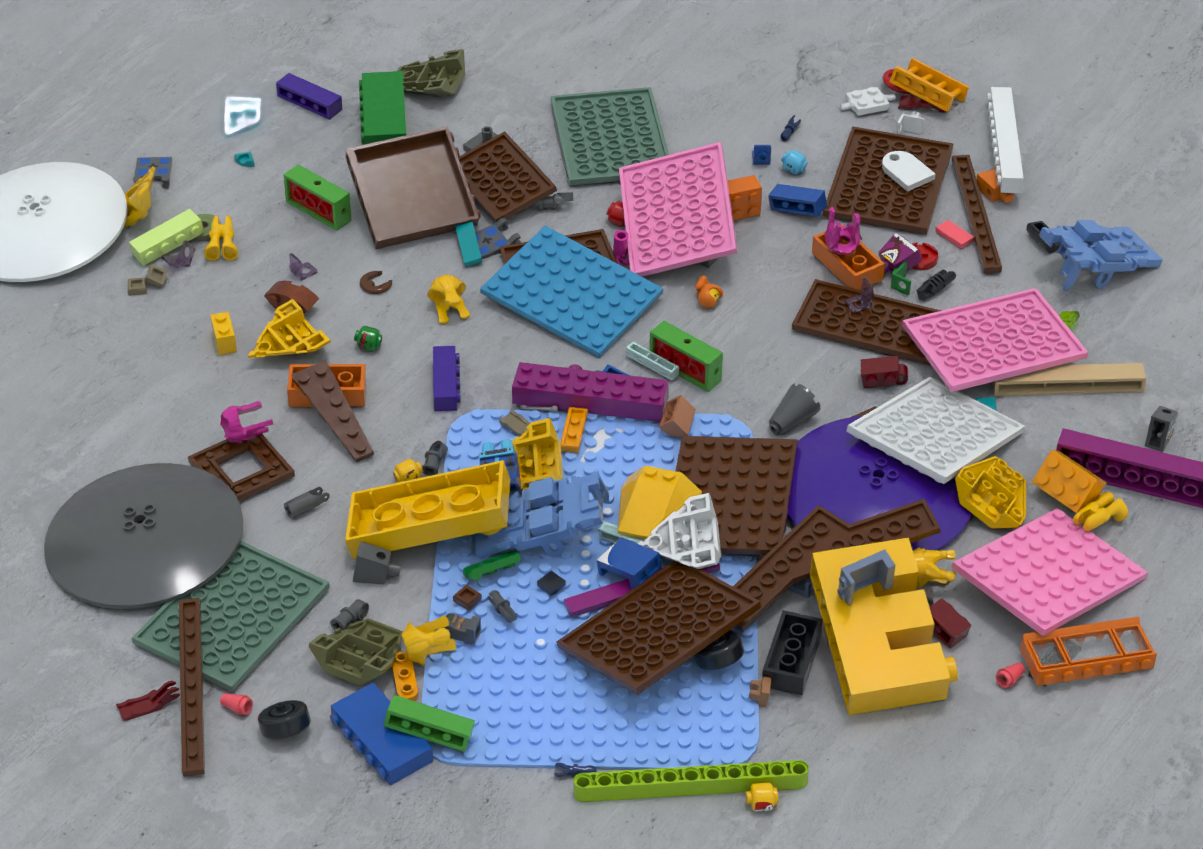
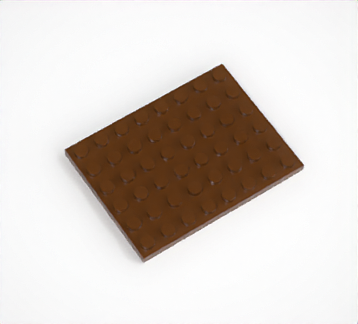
(867, 190)
(746, 484)
(658, 626)

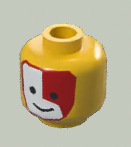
(762, 796)

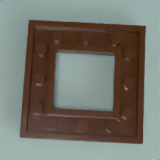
(275, 465)

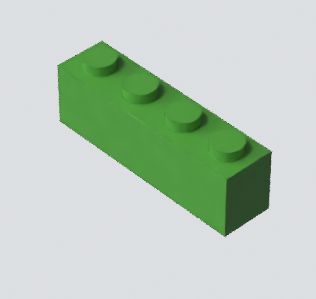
(429, 723)

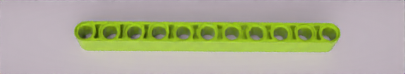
(688, 780)

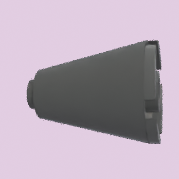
(793, 409)

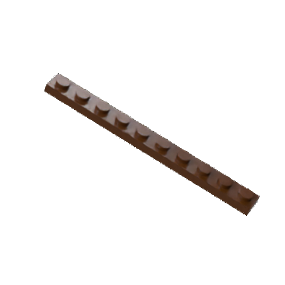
(976, 214)
(191, 687)

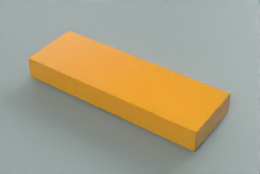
(573, 429)

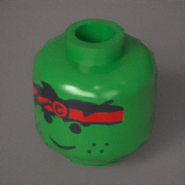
(368, 338)

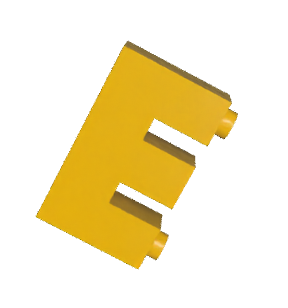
(885, 635)

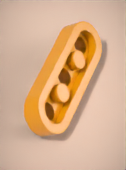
(404, 677)

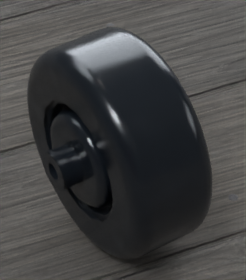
(721, 652)
(284, 719)

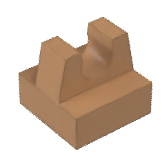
(761, 690)

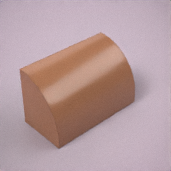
(677, 417)

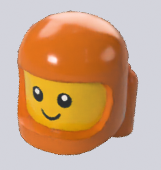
(707, 293)

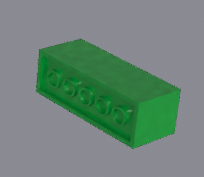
(382, 106)

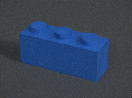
(797, 200)

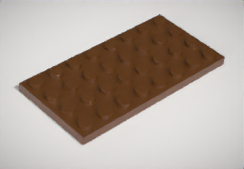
(872, 328)

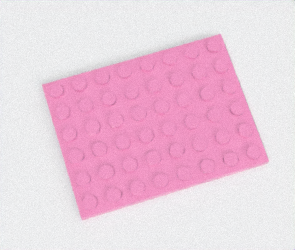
(677, 210)
(994, 339)
(1049, 571)

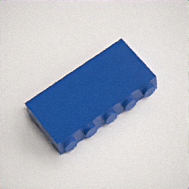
(386, 749)

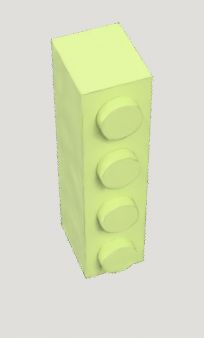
(166, 237)

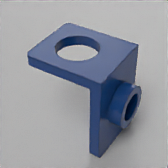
(761, 155)

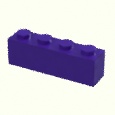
(309, 96)
(444, 378)

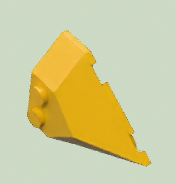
(139, 198)
(288, 334)
(538, 453)

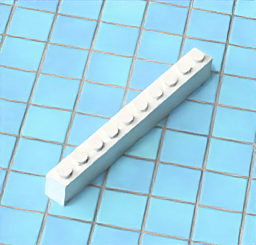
(1005, 140)

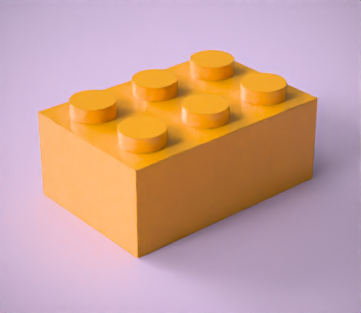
(1068, 481)

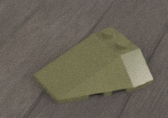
(436, 76)
(357, 652)

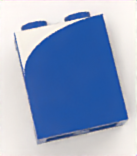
(629, 561)

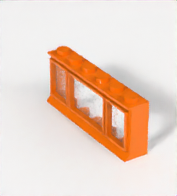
(1087, 651)

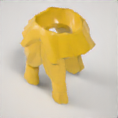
(447, 293)
(933, 573)
(425, 640)

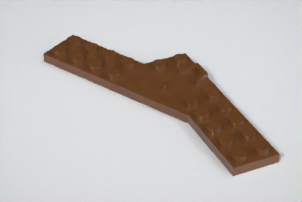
(821, 532)

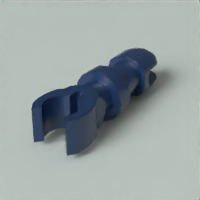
(789, 128)
(575, 769)

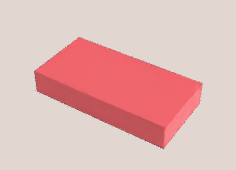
(954, 234)

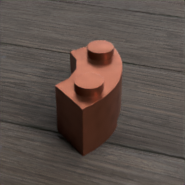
(285, 291)

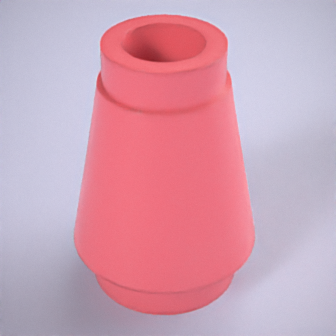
(1009, 675)
(237, 703)

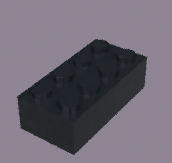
(793, 652)

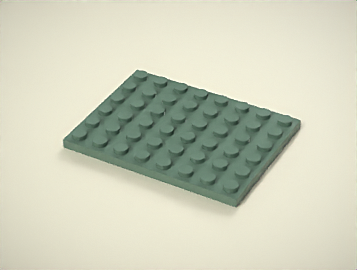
(607, 132)
(242, 615)

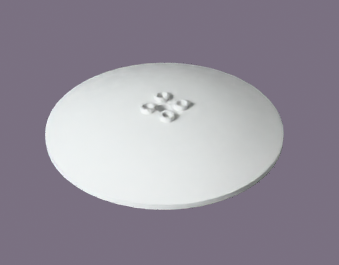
(72, 221)

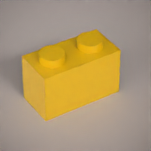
(223, 333)

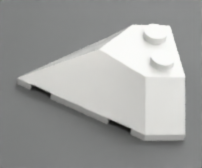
(688, 534)

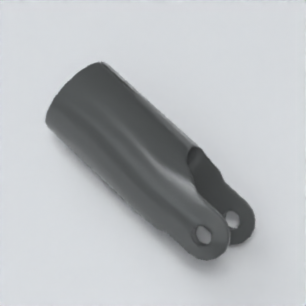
(305, 502)

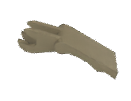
(515, 422)

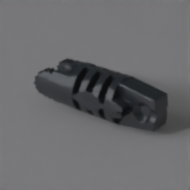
(935, 284)

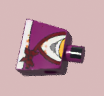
(897, 252)

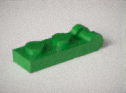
(491, 565)

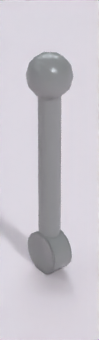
(554, 409)

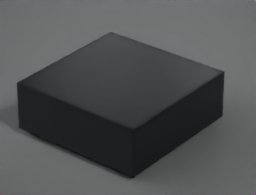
(551, 583)

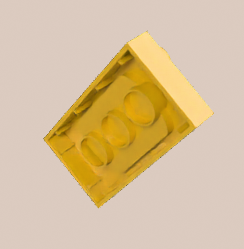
(430, 508)

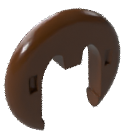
(369, 286)

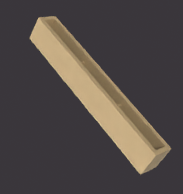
(1075, 380)

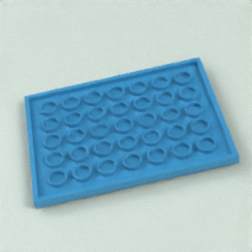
(571, 291)

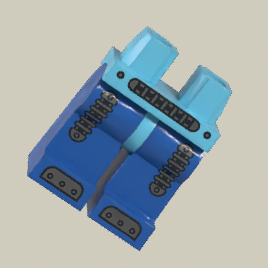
(507, 454)

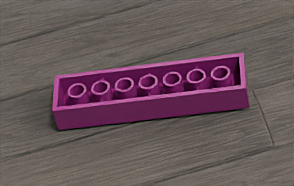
(593, 390)
(1136, 467)

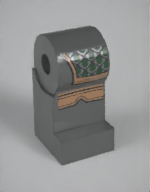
(463, 628)

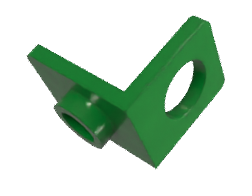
(897, 276)

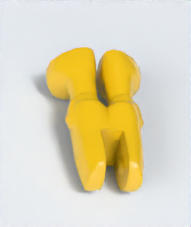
(219, 231)
(1100, 511)

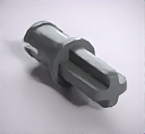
(502, 606)

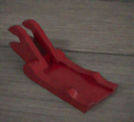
(911, 101)
(148, 703)

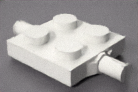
(867, 101)

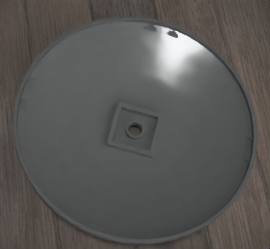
(115, 563)

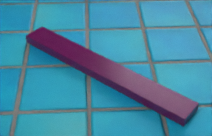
(606, 595)

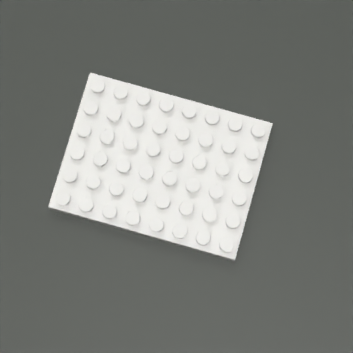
(935, 429)

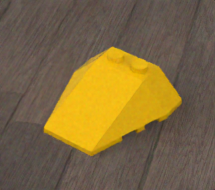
(650, 498)

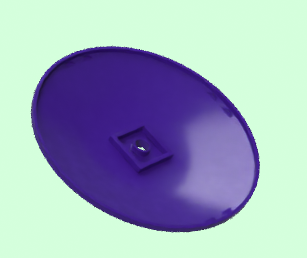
(839, 475)

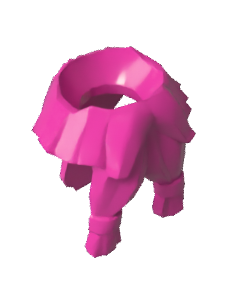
(847, 233)
(232, 426)

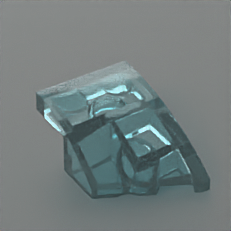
(241, 113)

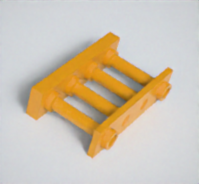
(929, 84)

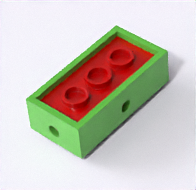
(317, 197)
(696, 359)

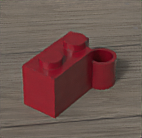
(883, 372)
(948, 623)

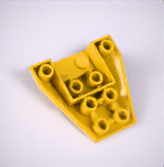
(993, 493)

